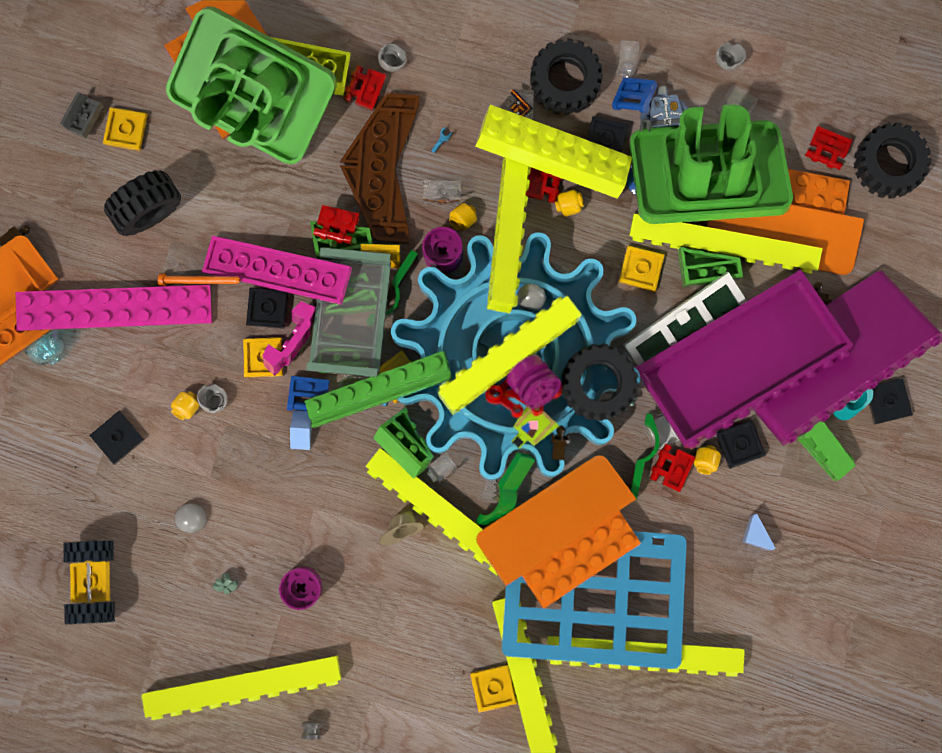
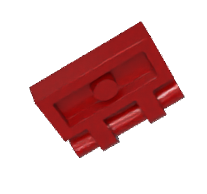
(370, 89)
(831, 143)
(538, 187)
(336, 219)
(678, 470)

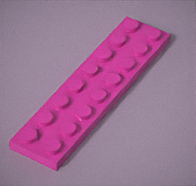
(277, 270)

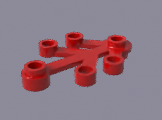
(503, 394)

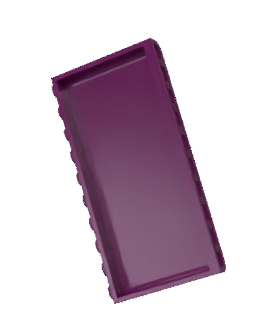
(885, 336)
(744, 359)

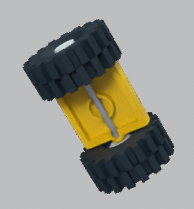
(89, 582)

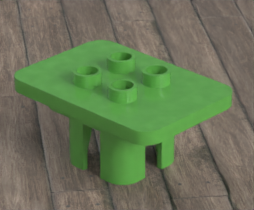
(250, 86)
(710, 169)

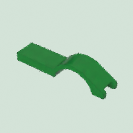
(399, 278)
(639, 466)
(508, 486)

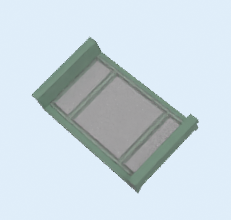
(351, 334)

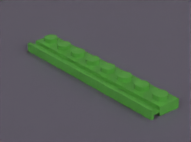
(379, 389)

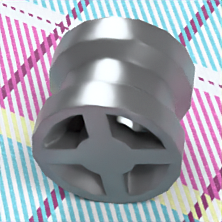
(311, 730)

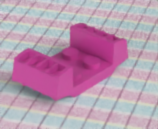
(303, 316)

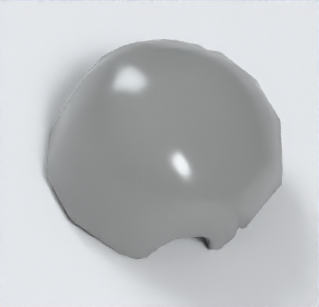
(730, 56)
(392, 57)
(531, 297)
(212, 398)
(190, 518)

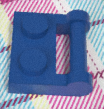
(634, 89)
(305, 388)

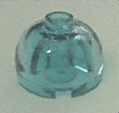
(46, 349)

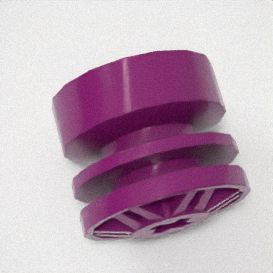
(443, 240)
(533, 381)
(300, 599)

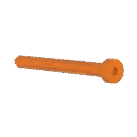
(163, 279)

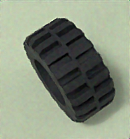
(566, 53)
(909, 144)
(142, 202)
(618, 364)

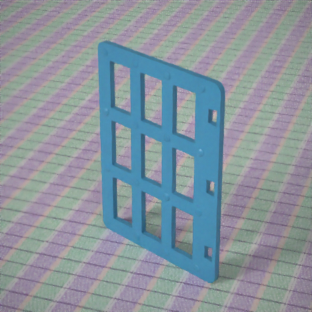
(673, 549)

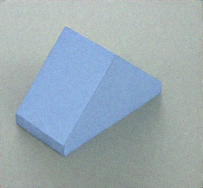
(300, 430)
(756, 534)

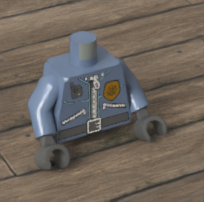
(663, 111)

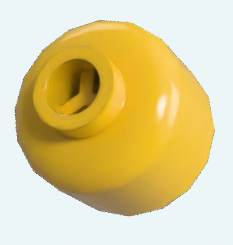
(569, 203)
(463, 217)
(185, 405)
(707, 460)

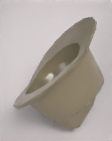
(401, 527)

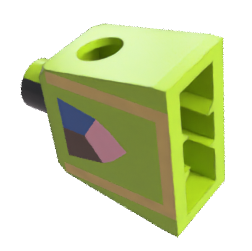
(532, 428)

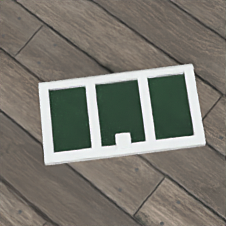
(687, 318)

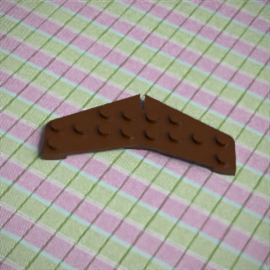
(375, 176)

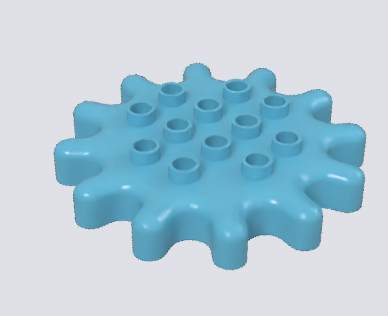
(468, 330)

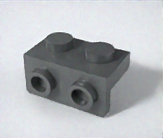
(81, 115)

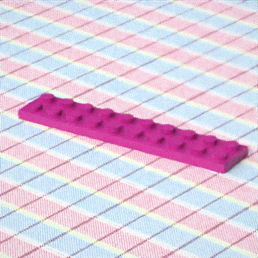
(113, 307)

